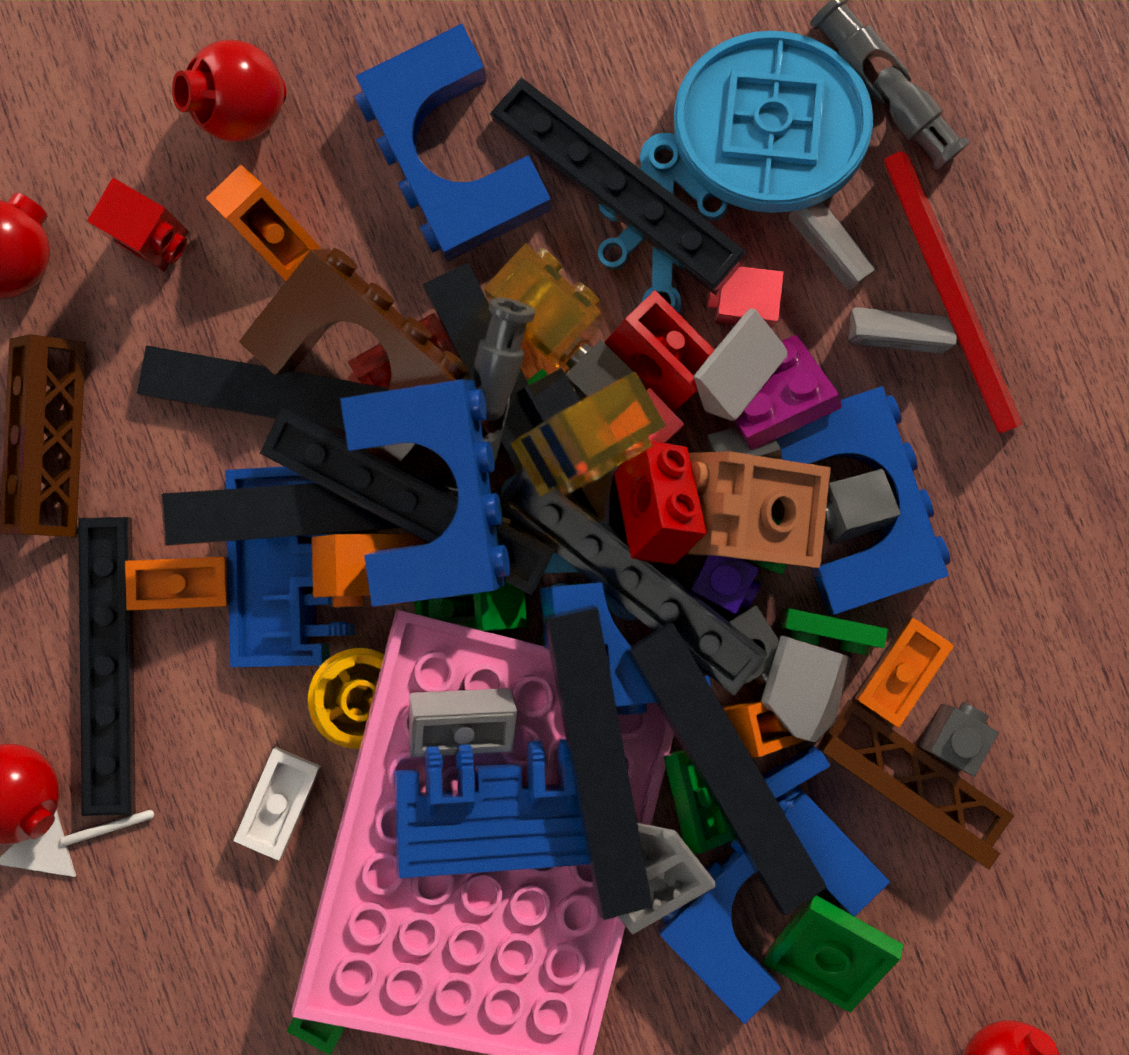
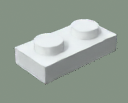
(277, 803)

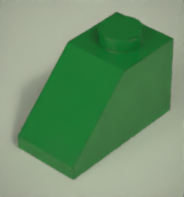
(481, 611)

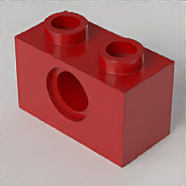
(139, 225)
(661, 349)
(660, 503)

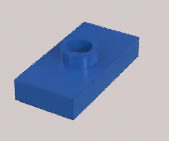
(787, 776)

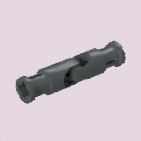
(911, 107)
(498, 368)

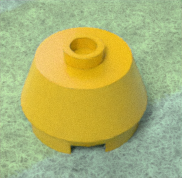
(343, 695)

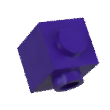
(725, 583)

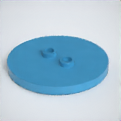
(772, 121)

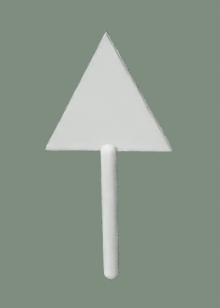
(50, 850)

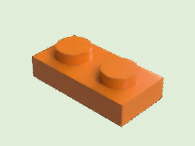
(176, 583)
(904, 672)

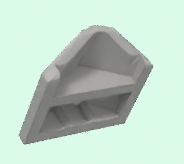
(806, 687)
(672, 876)

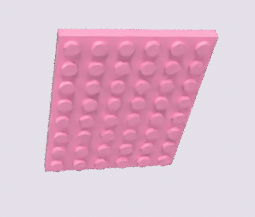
(469, 956)

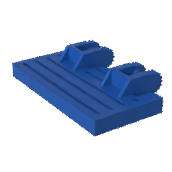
(269, 590)
(488, 826)

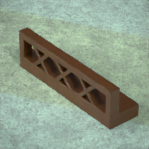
(25, 436)
(914, 803)

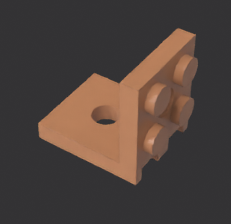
(737, 505)

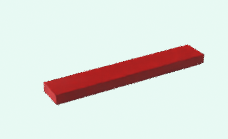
(952, 292)

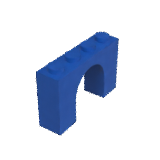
(400, 98)
(907, 549)
(468, 552)
(703, 927)

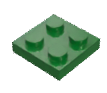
(833, 953)

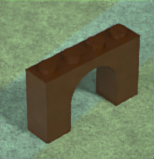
(330, 291)

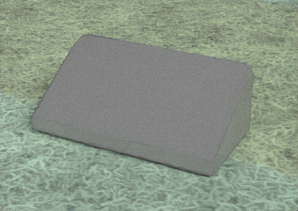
(833, 244)
(901, 330)
(739, 366)
(462, 718)

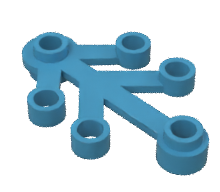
(665, 175)

